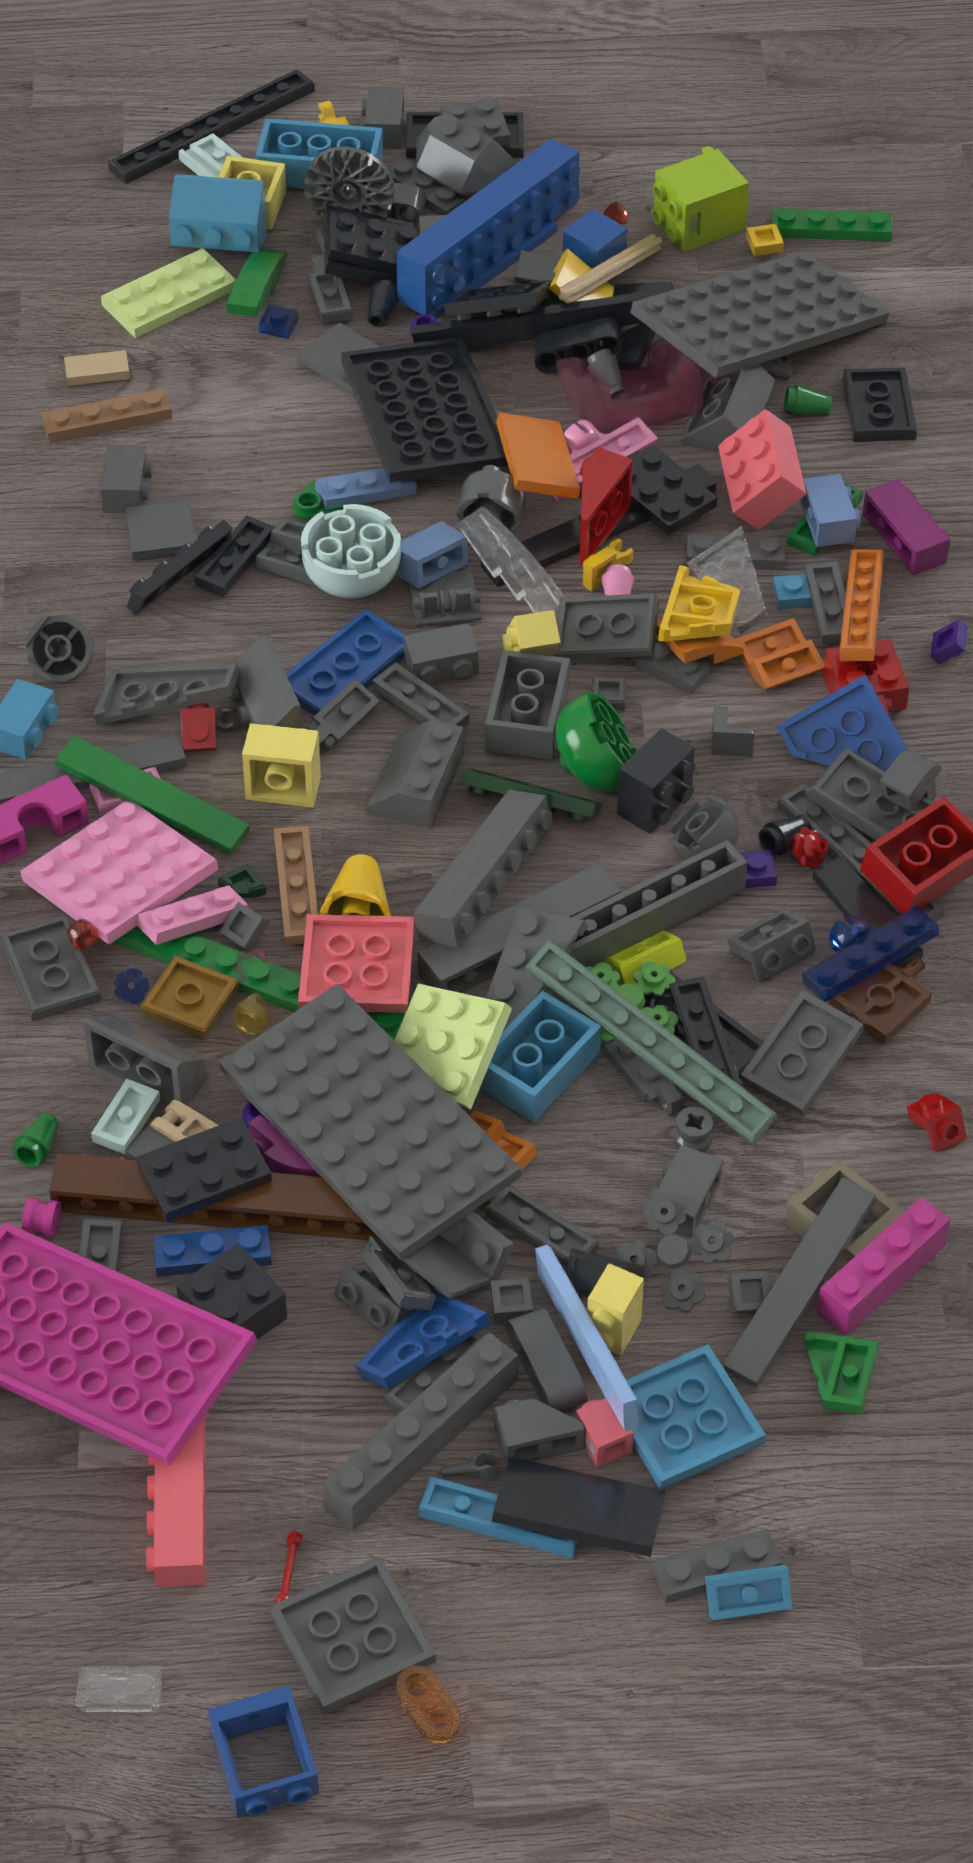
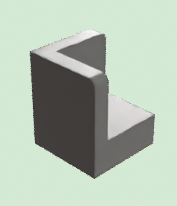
(730, 739)

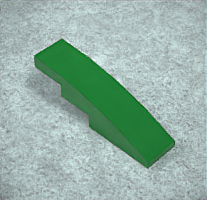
(256, 282)

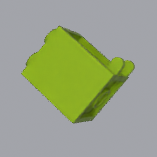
(700, 200)

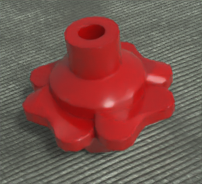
(809, 848)

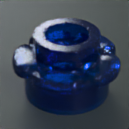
(133, 995)

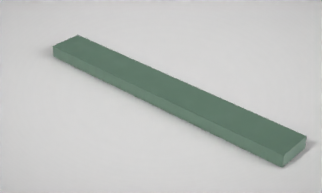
(651, 1042)

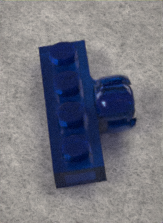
(866, 950)

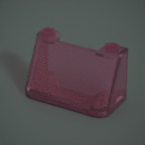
(656, 393)

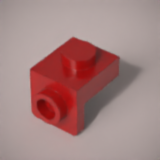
(198, 728)
(940, 1118)

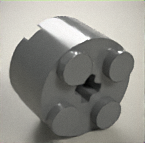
(494, 492)

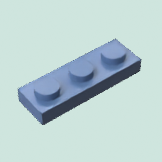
(361, 488)

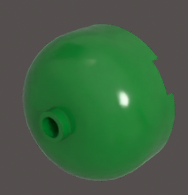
(593, 742)

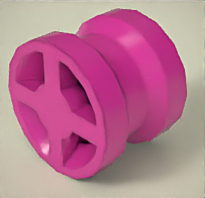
(41, 1217)

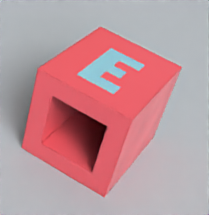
(603, 1433)

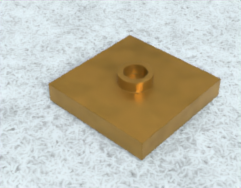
(189, 997)

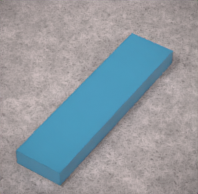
(473, 1511)

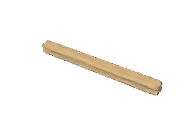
(610, 268)

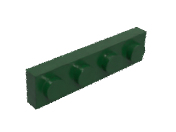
(577, 807)

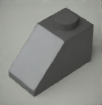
(536, 1431)

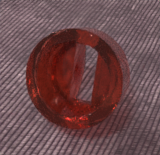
(617, 213)
(82, 934)

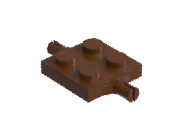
(885, 999)

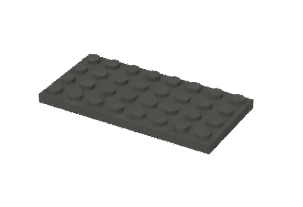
(759, 313)
(370, 1121)

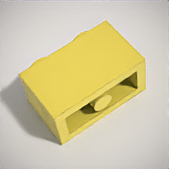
(533, 633)
(616, 1307)

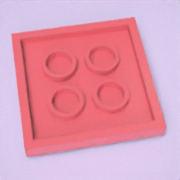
(361, 954)

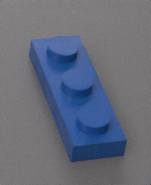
(192, 1251)

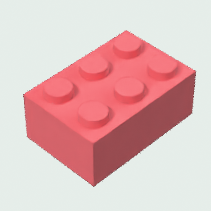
(761, 469)

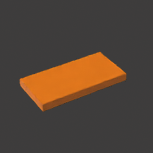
(537, 455)

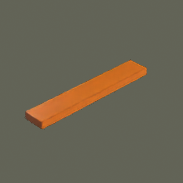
(862, 605)

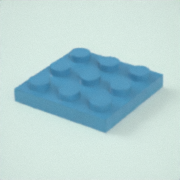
(690, 1417)

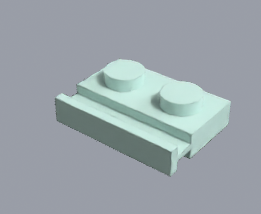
(207, 156)

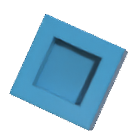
(791, 591)

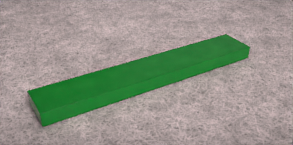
(153, 795)

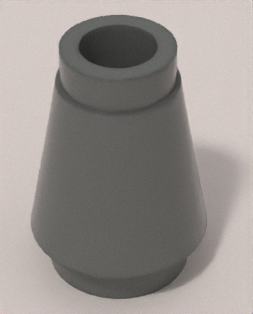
(606, 371)

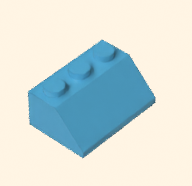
(218, 213)

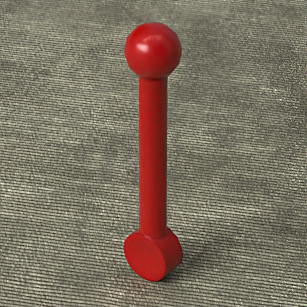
(293, 1540)

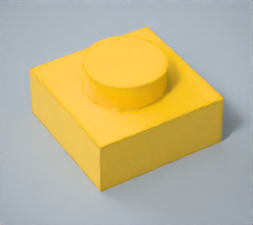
(764, 240)

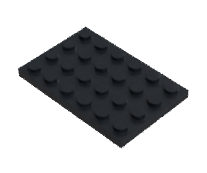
(425, 408)

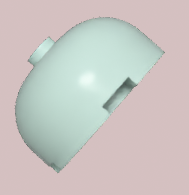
(351, 551)

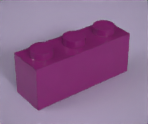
(906, 526)

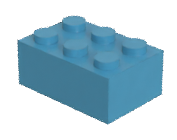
(540, 1056)

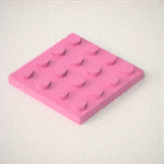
(119, 870)

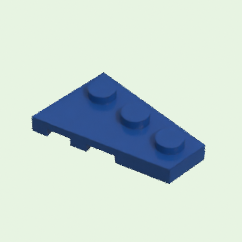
(420, 1339)

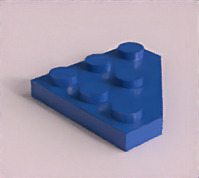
(843, 720)

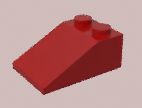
(604, 497)

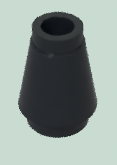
(381, 302)
(779, 834)

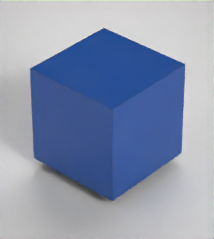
(595, 238)

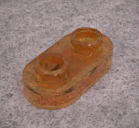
(429, 1707)

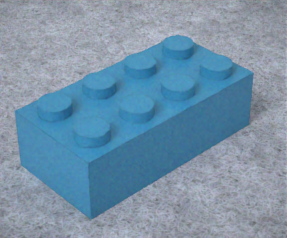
(300, 142)

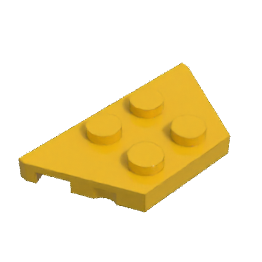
(698, 608)

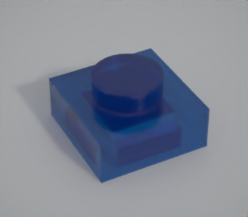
(278, 321)

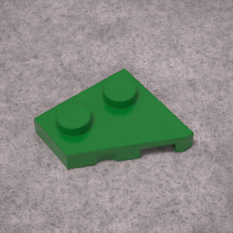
(842, 1369)

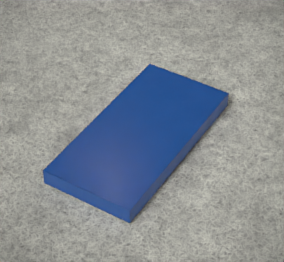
(356, 652)

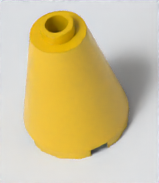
(357, 890)

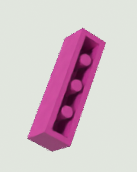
(883, 1266)

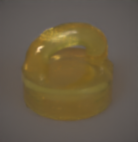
(251, 1015)

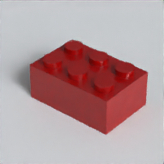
(922, 856)

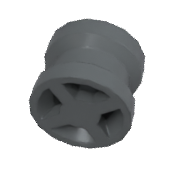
(686, 1129)

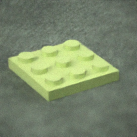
(453, 1038)

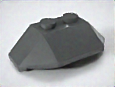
(460, 155)

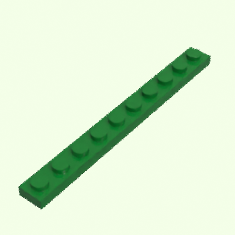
(266, 979)

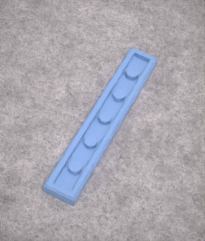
(587, 1338)

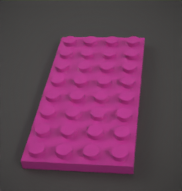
(109, 1347)

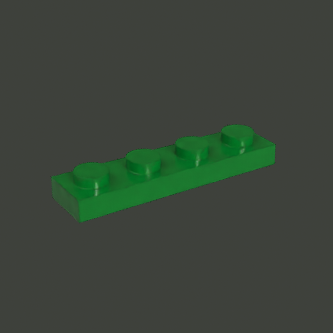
(833, 224)

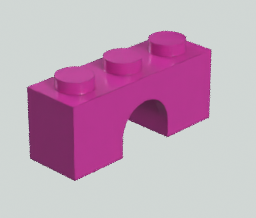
(53, 805)

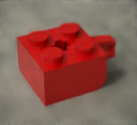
(883, 673)

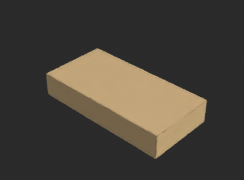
(96, 368)

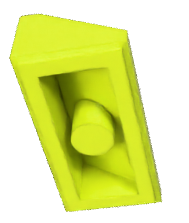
(660, 948)

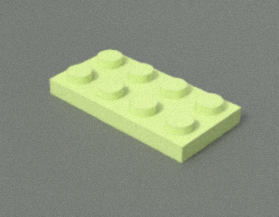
(168, 293)

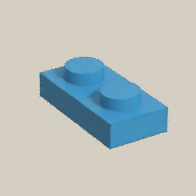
(748, 1592)

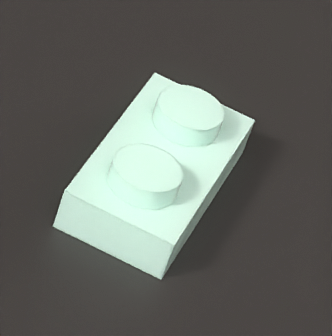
(125, 1116)

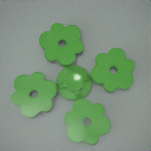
(649, 980)

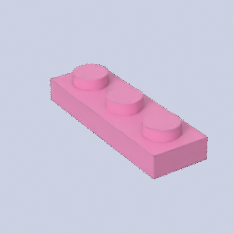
(189, 915)

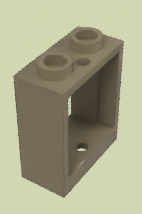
(825, 1181)

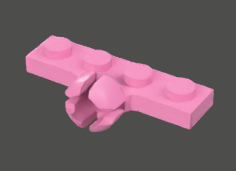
(625, 441)

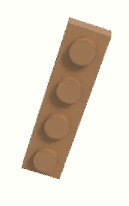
(106, 415)
(295, 881)

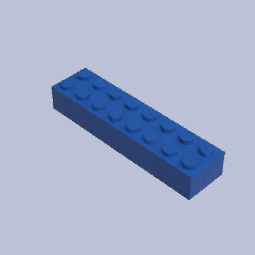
(487, 226)

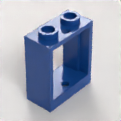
(253, 1715)

